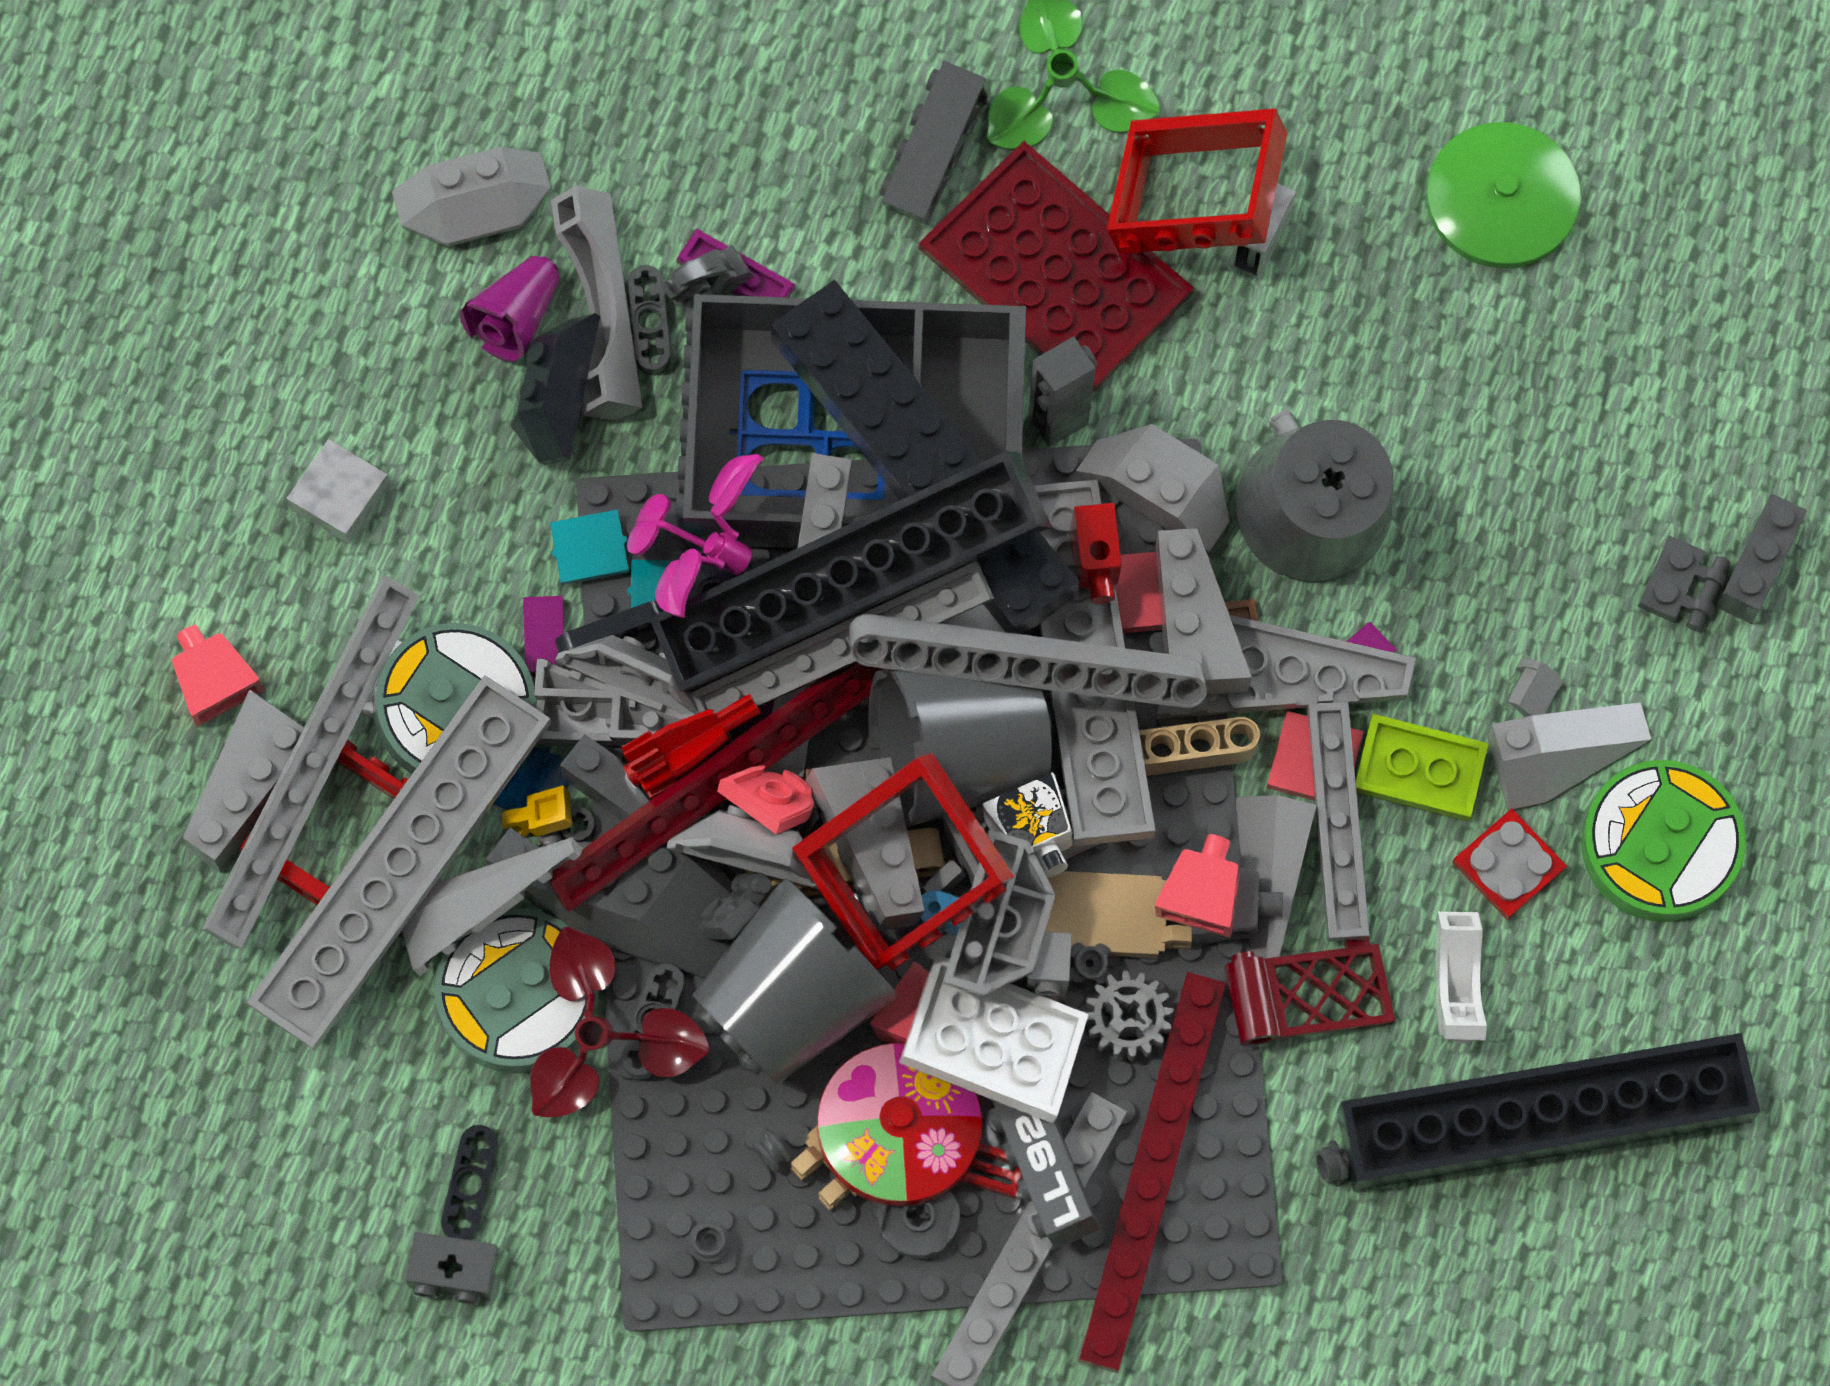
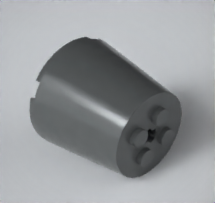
(1298, 522)
(979, 732)
(789, 987)

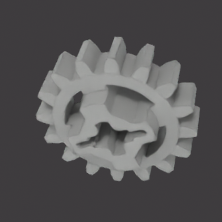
(1140, 1027)

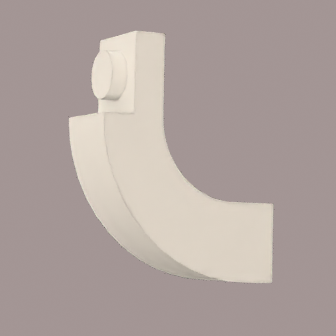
(1458, 977)

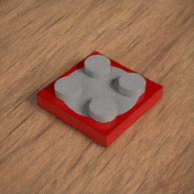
(1509, 864)

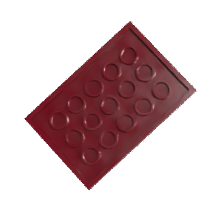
(1047, 247)

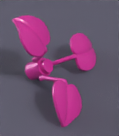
(722, 549)

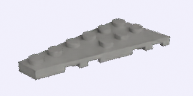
(1305, 669)

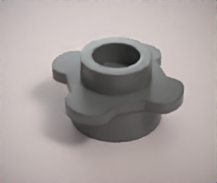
(1097, 971)
(1332, 1163)

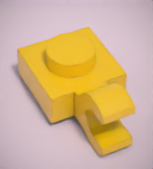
(544, 813)

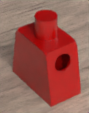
(1096, 550)

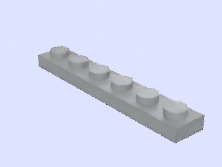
(1338, 821)

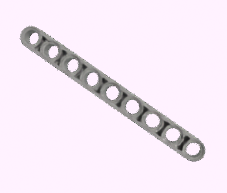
(1014, 648)

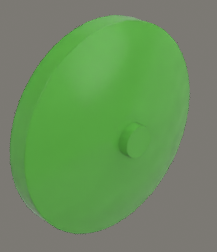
(1503, 195)

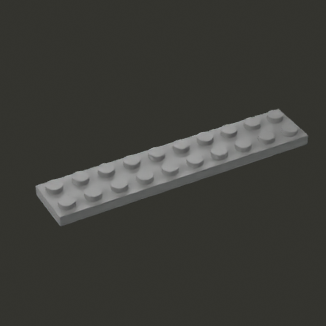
(1094, 734)
(399, 862)

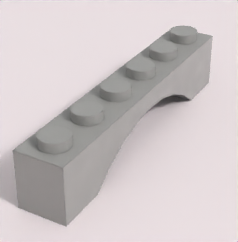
(589, 235)

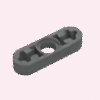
(637, 310)
(651, 989)

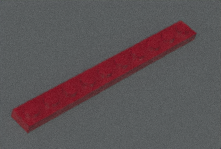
(697, 791)
(1152, 1173)

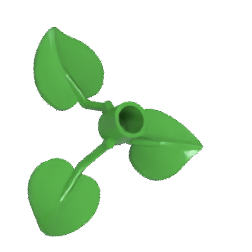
(1020, 117)

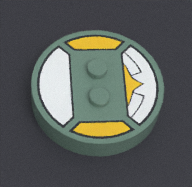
(431, 680)
(500, 995)

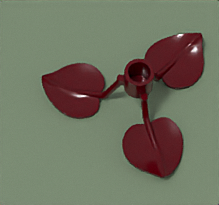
(560, 1079)

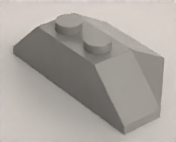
(473, 195)
(1160, 480)
(629, 667)
(744, 843)
(1006, 934)

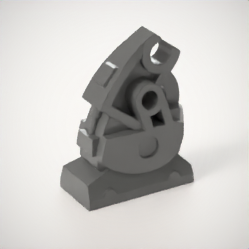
(710, 274)

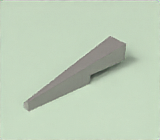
(595, 709)
(1273, 843)
(477, 899)

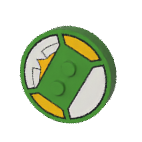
(1663, 840)

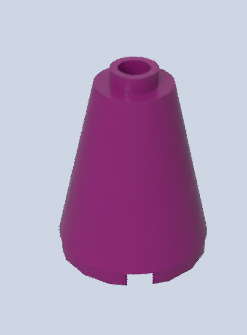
(512, 308)

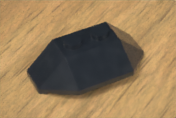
(554, 388)

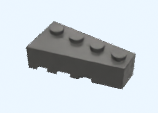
(934, 141)

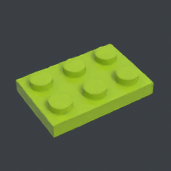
(1421, 767)

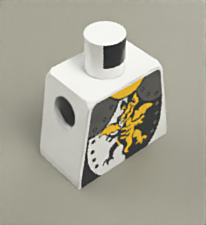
(1036, 815)

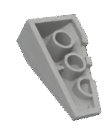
(1555, 751)

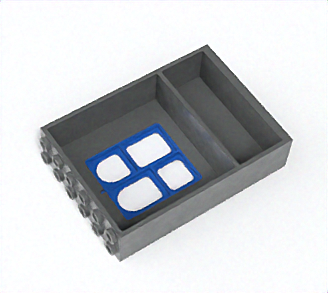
(958, 353)

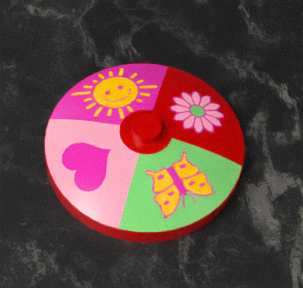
(896, 1129)

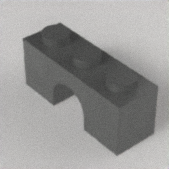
(1761, 558)

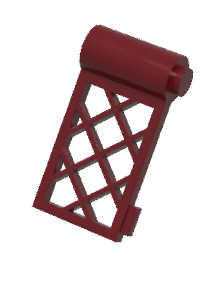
(1258, 993)

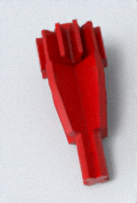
(681, 746)

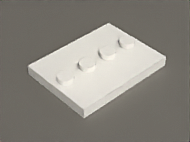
(995, 1044)

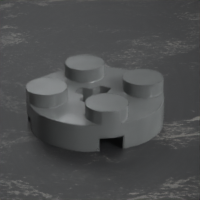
(921, 1241)

